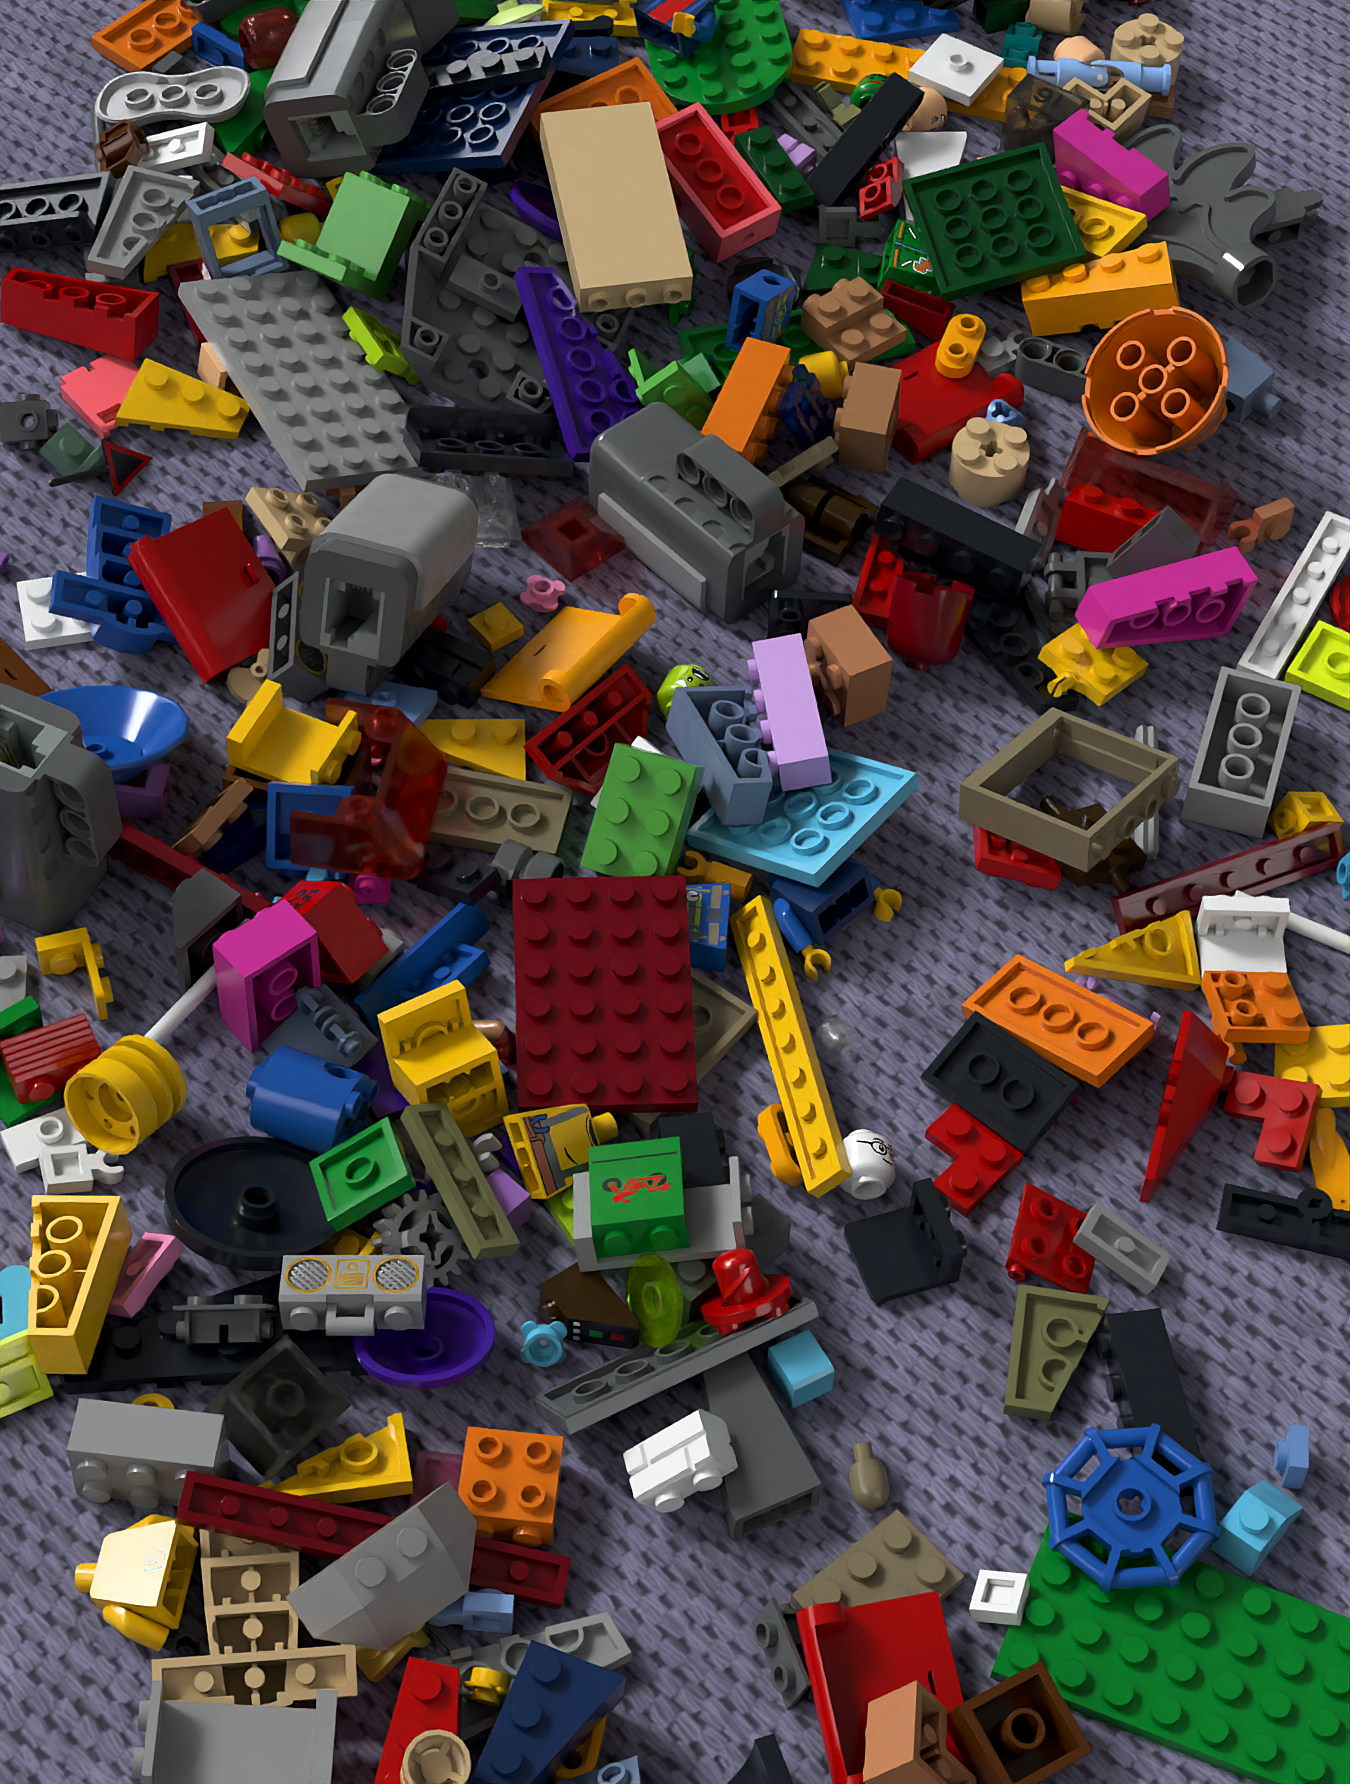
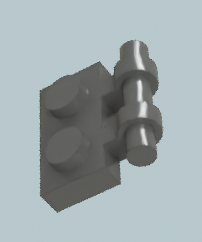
(1084, 571)

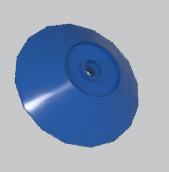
(125, 725)

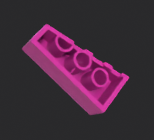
(1169, 602)

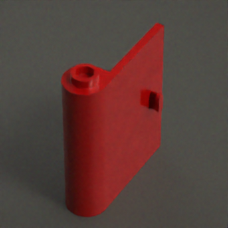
(940, 406)
(208, 591)
(867, 1654)

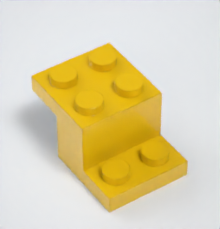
(444, 1058)

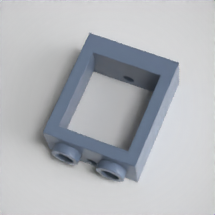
(228, 203)

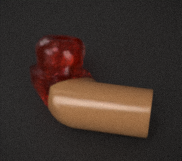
(500, 1037)

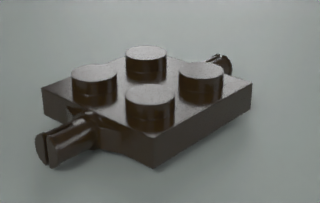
(1122, 859)

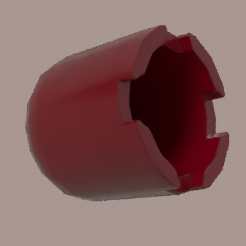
(927, 619)

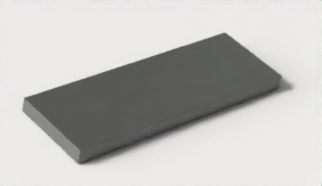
(652, 1369)

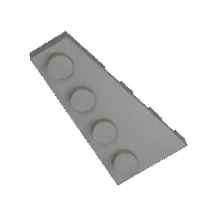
(138, 218)
(587, 1638)

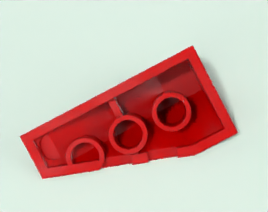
(1189, 1096)

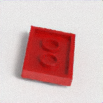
(280, 182)

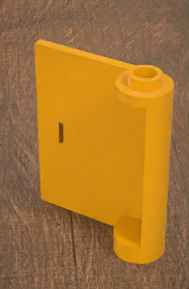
(571, 655)

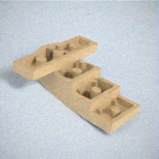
(253, 1634)

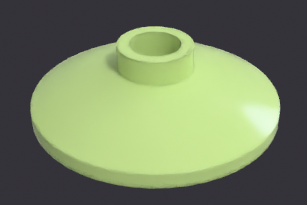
(512, 13)

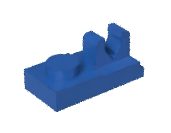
(217, 48)

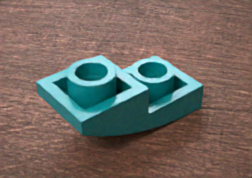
(1020, 43)

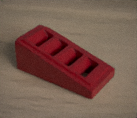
(918, 308)

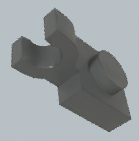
(840, 226)

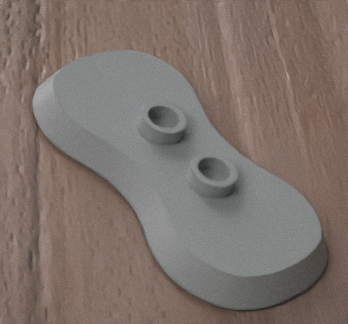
(153, 97)

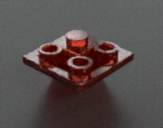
(573, 539)

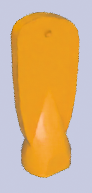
(1330, 1160)

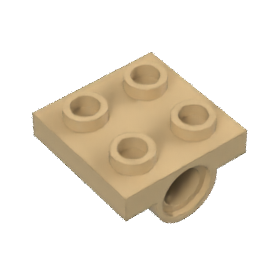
(290, 520)

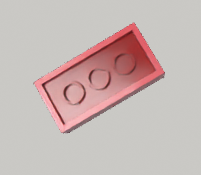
(714, 185)

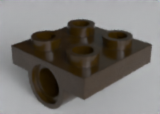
(831, 516)

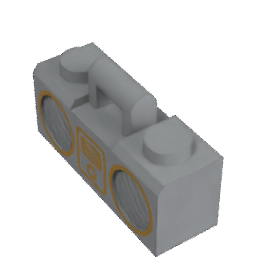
(353, 1293)

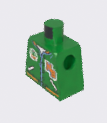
(906, 260)

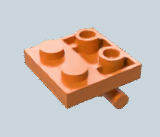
(1253, 1010)

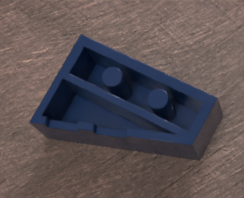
(584, 60)
(546, 1716)

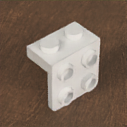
(1241, 933)

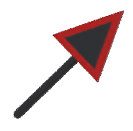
(121, 467)

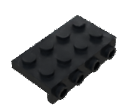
(54, 211)
(486, 442)

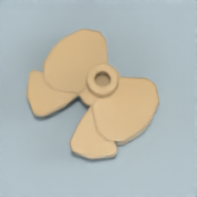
(246, 682)

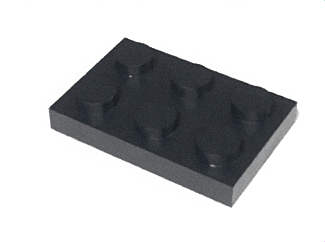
(1001, 1082)

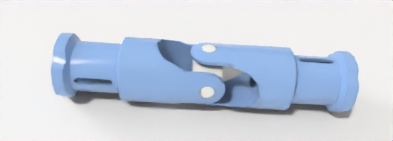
(1065, 69)

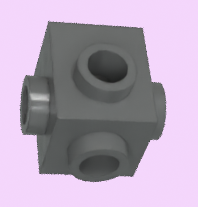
(14, 417)

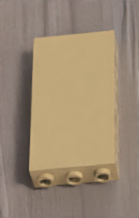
(615, 207)

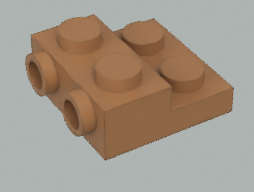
(851, 322)

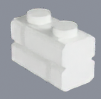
(680, 1461)

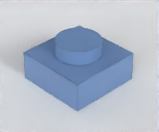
(1293, 1456)

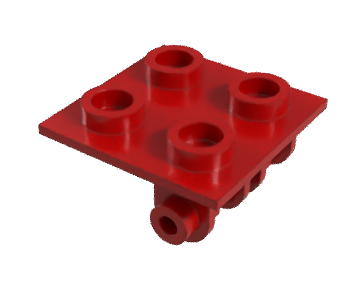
(1045, 1244)

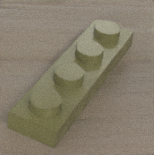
(460, 1181)

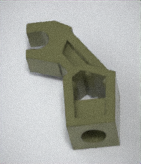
(841, 115)

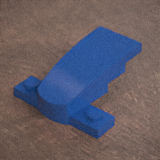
(111, 593)

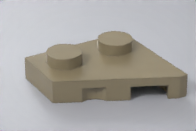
(815, 457)

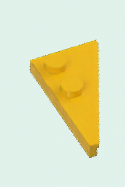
(481, 744)
(1153, 956)
(356, 1469)

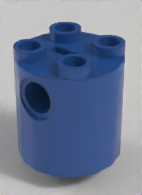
(308, 1099)

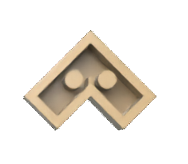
(1118, 109)

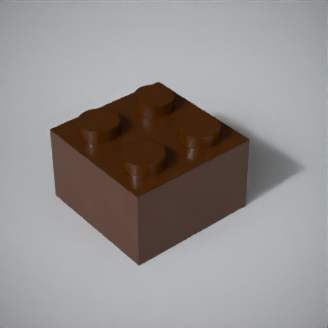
(1017, 1730)

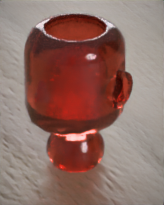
(266, 35)

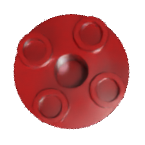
(744, 1292)

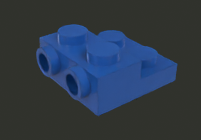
(302, 797)

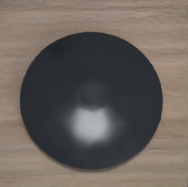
(248, 1203)

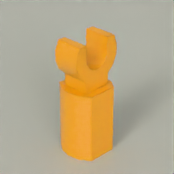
(715, 872)

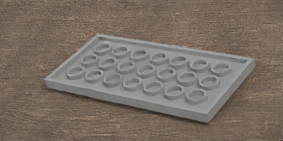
(304, 377)

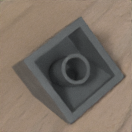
(201, 914)

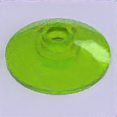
(655, 1299)

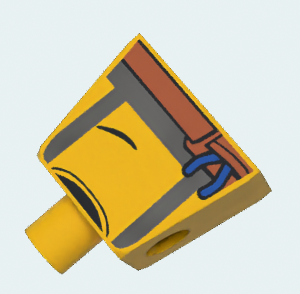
(555, 1144)

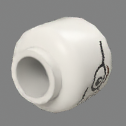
(870, 1164)

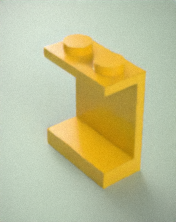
(289, 744)

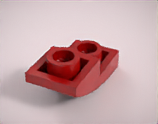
(882, 188)

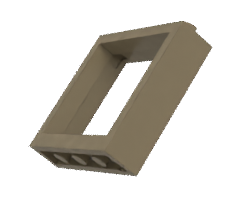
(984, 791)

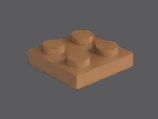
(207, 825)

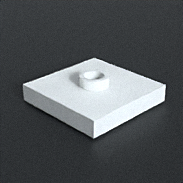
(956, 69)

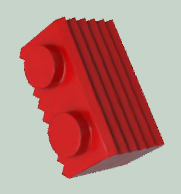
(48, 1057)

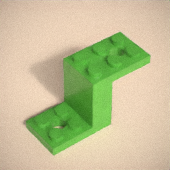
(362, 235)

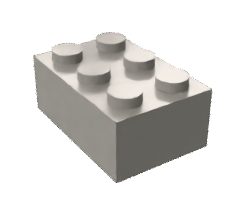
(143, 1451)

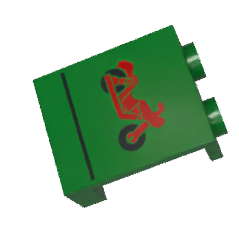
(637, 1197)

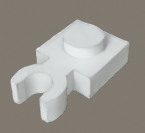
(74, 1170)

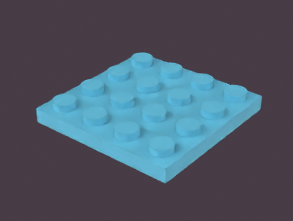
(814, 827)

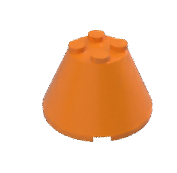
(1157, 382)

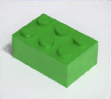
(642, 814)

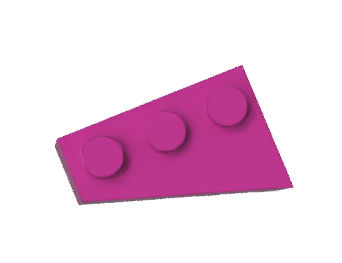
(1104, 169)

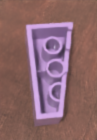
(790, 713)

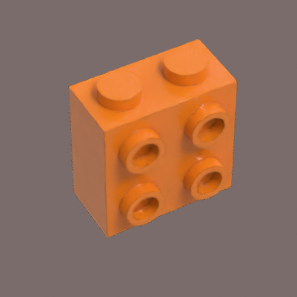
(512, 1484)

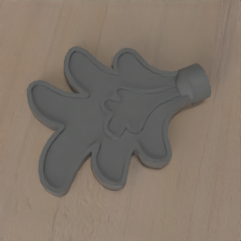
(1211, 216)

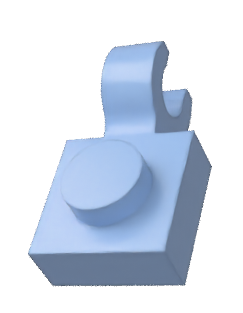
(479, 1611)

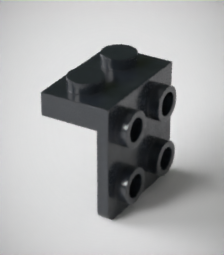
(792, 610)
(908, 1246)

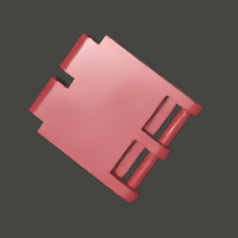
(99, 393)

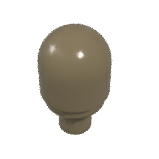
(868, 1478)

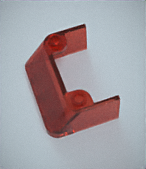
(1151, 485)
(386, 832)

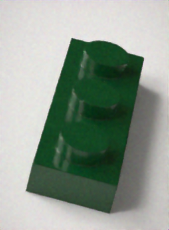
(774, 169)

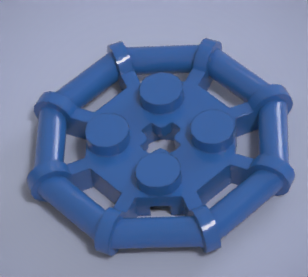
(1131, 1534)

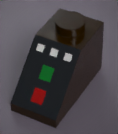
(588, 1309)

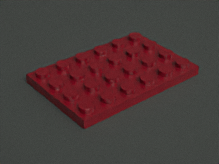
(604, 994)

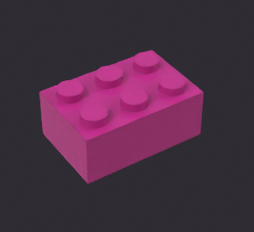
(263, 969)

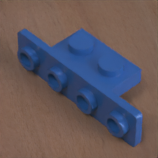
(433, 961)

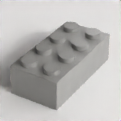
(1241, 752)

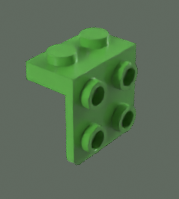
(672, 386)

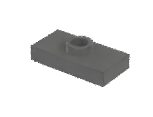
(485, 287)

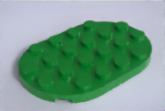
(734, 69)

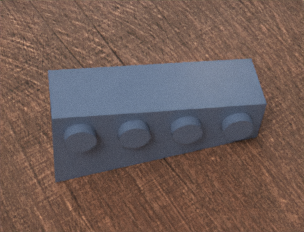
(720, 732)

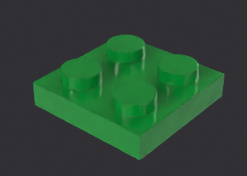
(362, 1174)

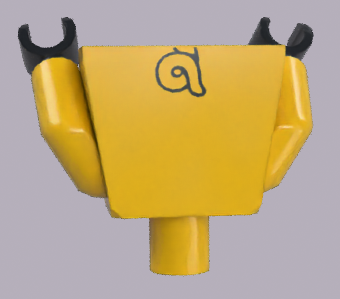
(144, 1581)

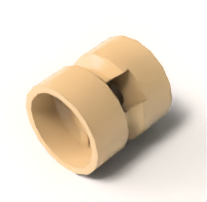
(436, 1759)

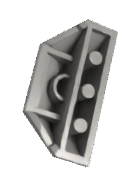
(393, 1576)

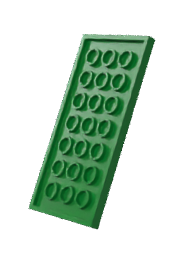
(1195, 1667)

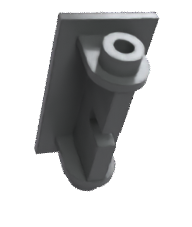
(244, 1320)
(779, 1637)

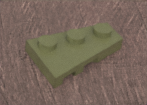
(1047, 1346)

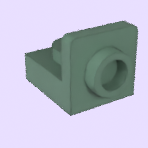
(71, 451)

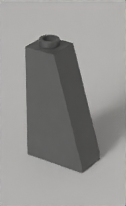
(772, 1470)

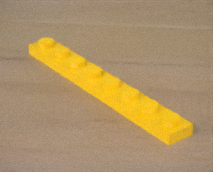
(790, 1048)

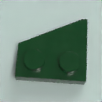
(835, 263)

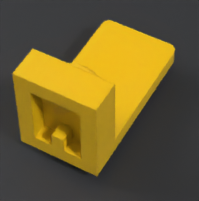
(73, 949)

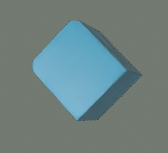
(800, 1369)

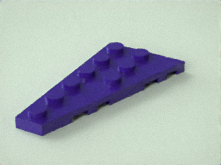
(582, 377)

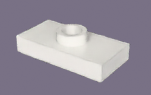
(27, 1138)

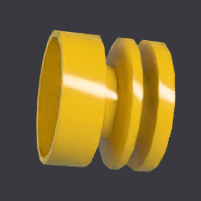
(125, 1094)

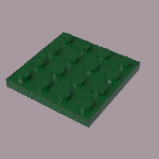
(993, 222)

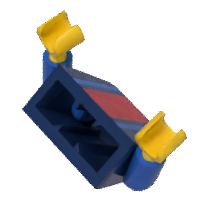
(675, 24)
(817, 913)

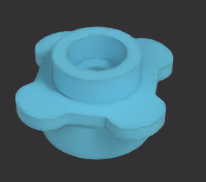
(546, 1355)

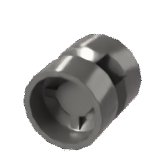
(518, 862)

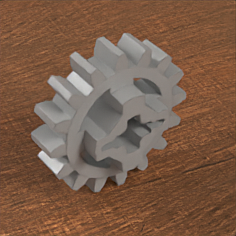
(424, 1221)

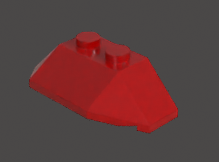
(581, 740)

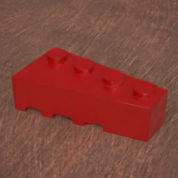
(81, 311)
(426, 1701)

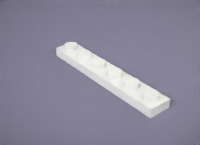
(1298, 599)

